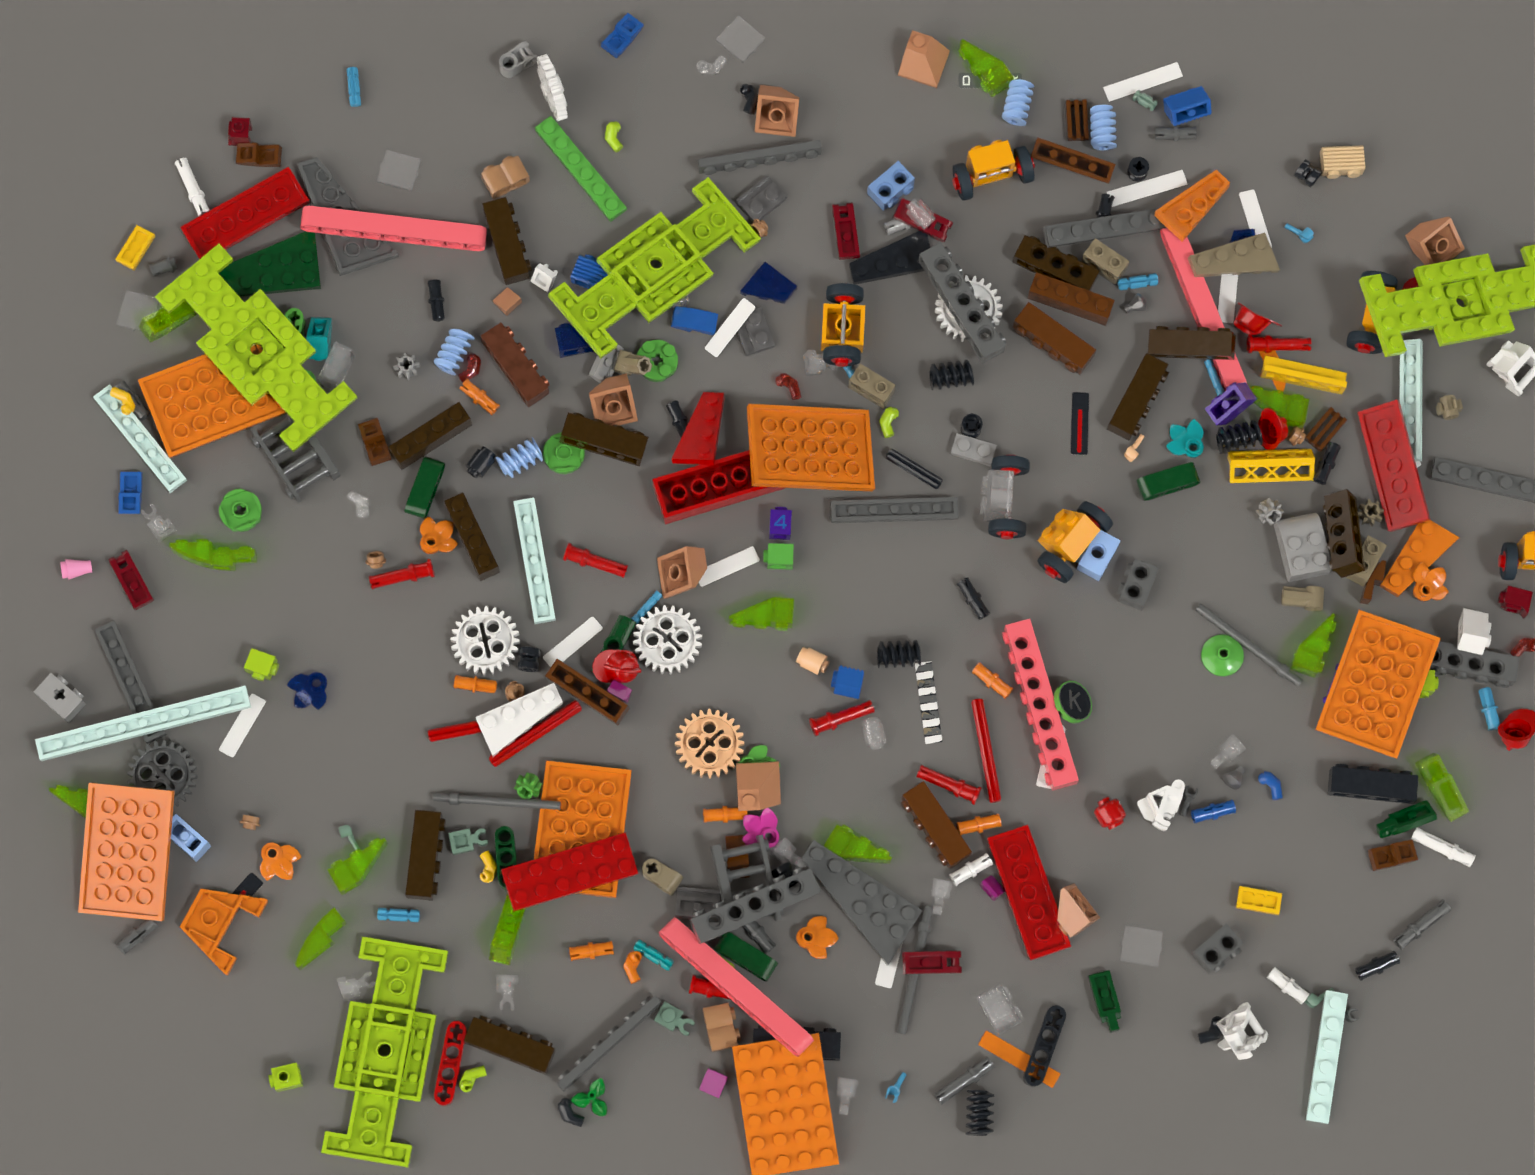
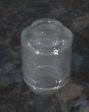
(920, 213)
(874, 733)

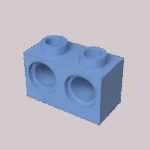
(887, 183)

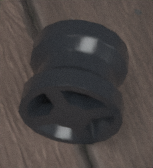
(1137, 174)

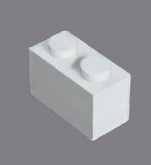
(1473, 631)

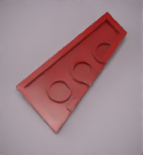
(701, 435)

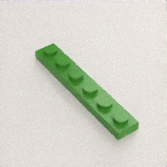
(580, 168)

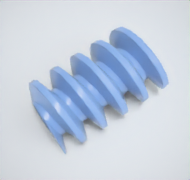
(1017, 102)
(1101, 130)
(452, 350)
(519, 458)

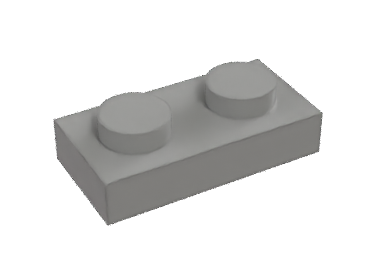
(604, 367)
(973, 449)

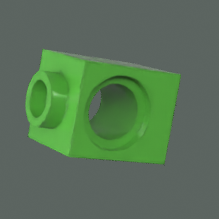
(779, 556)

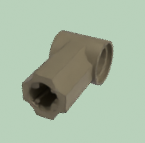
(631, 364)
(1310, 597)

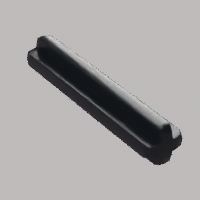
(914, 468)

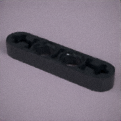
(1047, 1047)

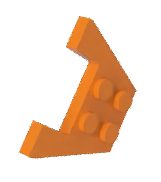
(210, 919)

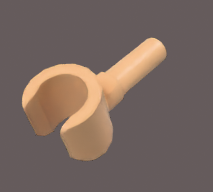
(1131, 453)

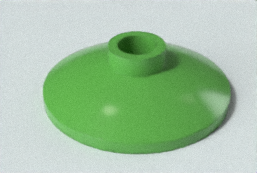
(1215, 662)

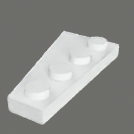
(512, 719)

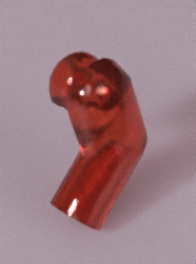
(473, 368)
(791, 383)
(1524, 644)

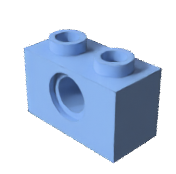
(1094, 566)
(188, 838)

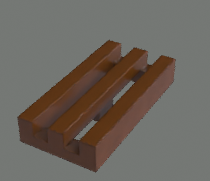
(1076, 104)
(1336, 416)

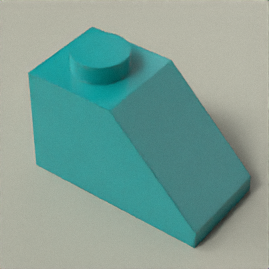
(320, 337)

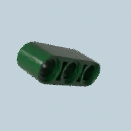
(1168, 481)
(424, 487)
(504, 848)
(746, 956)

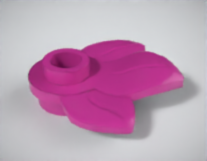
(761, 826)

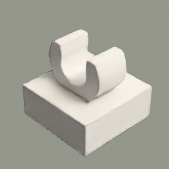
(544, 277)

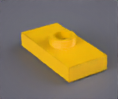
(135, 247)
(1259, 900)

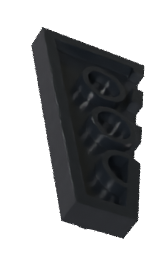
(892, 260)

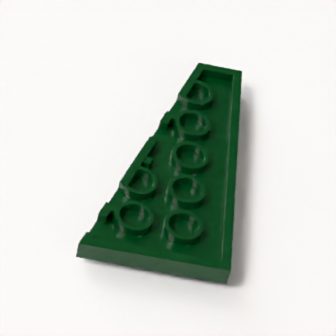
(277, 269)

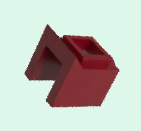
(239, 131)
(1515, 600)

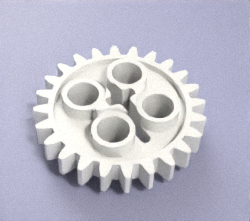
(552, 87)
(980, 291)
(466, 645)
(654, 653)

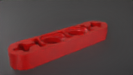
(450, 1063)

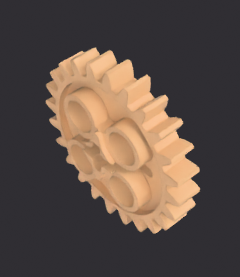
(696, 731)

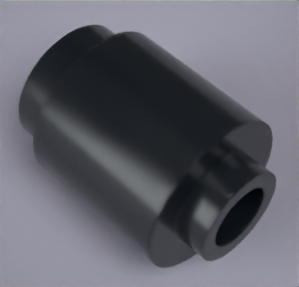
(480, 462)

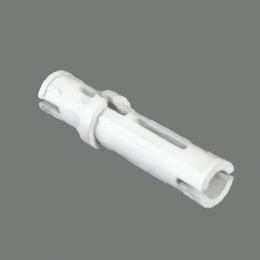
(195, 194)
(1441, 846)

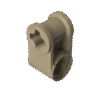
(665, 878)

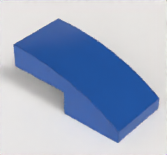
(622, 36)
(694, 319)
(130, 492)

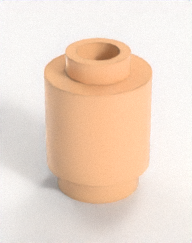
(812, 660)

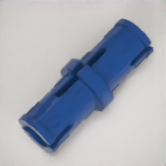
(1213, 811)

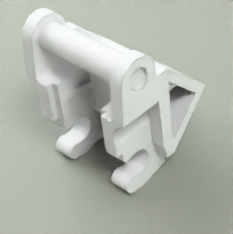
(1508, 363)
(1162, 804)
(1235, 1038)

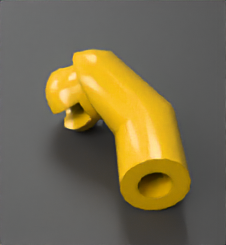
(127, 401)
(490, 869)

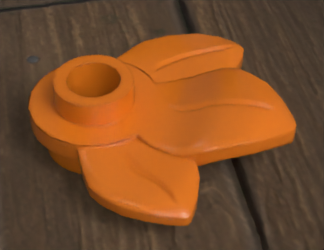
(439, 534)
(1431, 580)
(279, 864)
(819, 937)

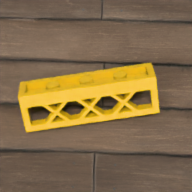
(1304, 375)
(1270, 459)

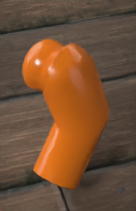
(631, 964)

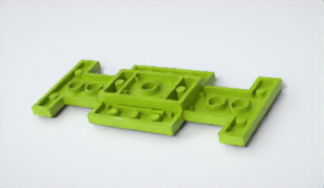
(634, 280)
(1434, 306)
(234, 333)
(377, 1078)

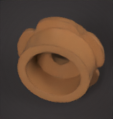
(760, 227)
(1296, 435)
(375, 559)
(514, 691)
(250, 822)

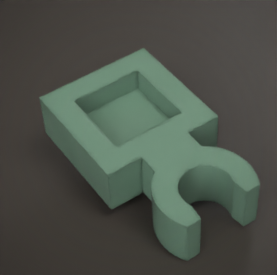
(463, 840)
(671, 1017)

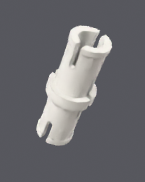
(971, 869)
(1288, 985)

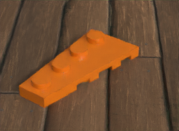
(1190, 206)
(1425, 546)

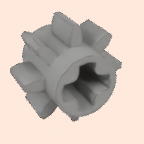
(401, 366)
(1269, 511)

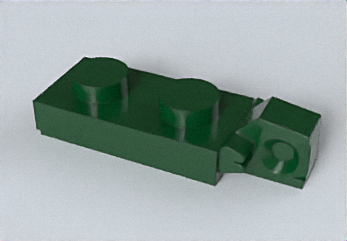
(1406, 819)
(1105, 999)

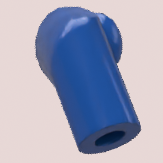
(1273, 782)

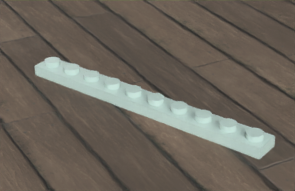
(143, 723)

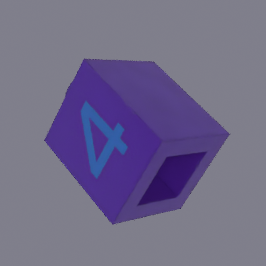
(780, 523)

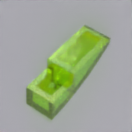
(161, 322)
(1442, 786)
(319, 938)

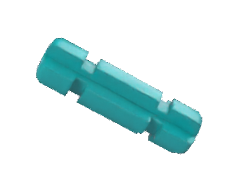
(653, 955)

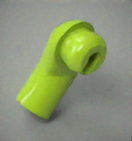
(611, 135)
(886, 420)
(470, 1076)

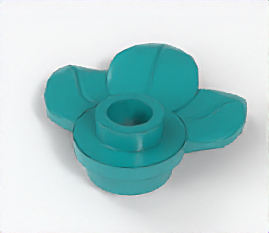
(1184, 437)

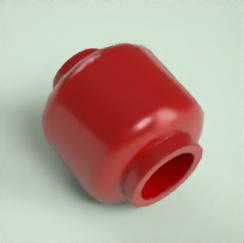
(1109, 813)

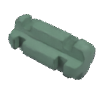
(1145, 100)

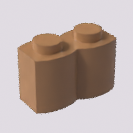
(505, 177)
(720, 1027)

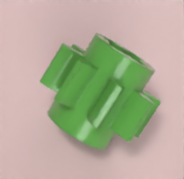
(528, 786)

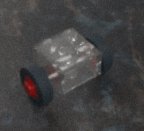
(998, 492)

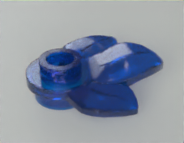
(307, 693)

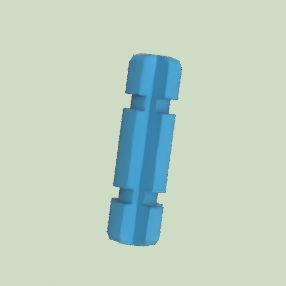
(353, 86)
(1138, 281)
(398, 914)

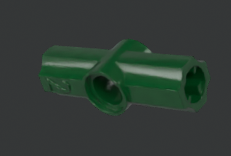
(619, 633)

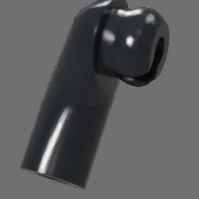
(751, 96)
(1213, 1033)
(567, 1114)

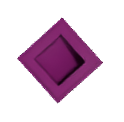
(620, 691)
(992, 887)
(713, 1083)

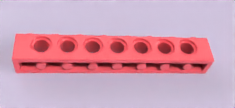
(1024, 631)

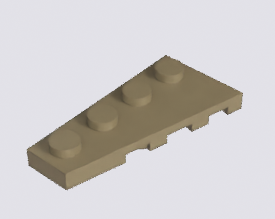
(1242, 256)

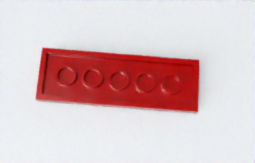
(246, 213)
(1393, 465)
(569, 872)
(1028, 892)

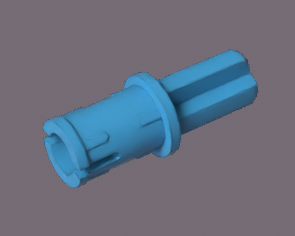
(1489, 708)

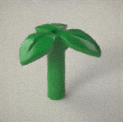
(597, 1089)

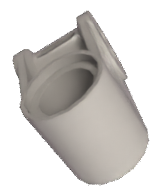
(520, 57)

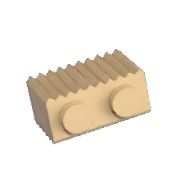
(1342, 161)

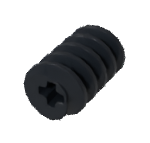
(951, 374)
(1238, 435)
(898, 653)
(979, 1113)

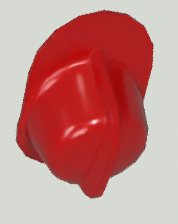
(1251, 322)
(1273, 428)
(616, 665)
(1517, 729)

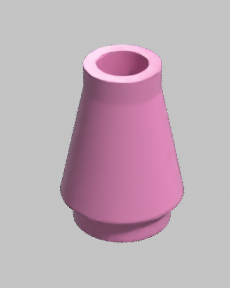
(75, 568)

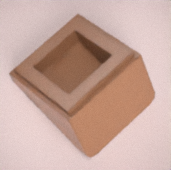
(507, 301)

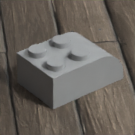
(1303, 547)

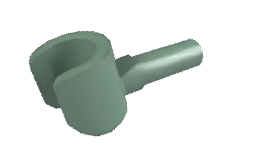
(345, 831)
(1312, 1000)

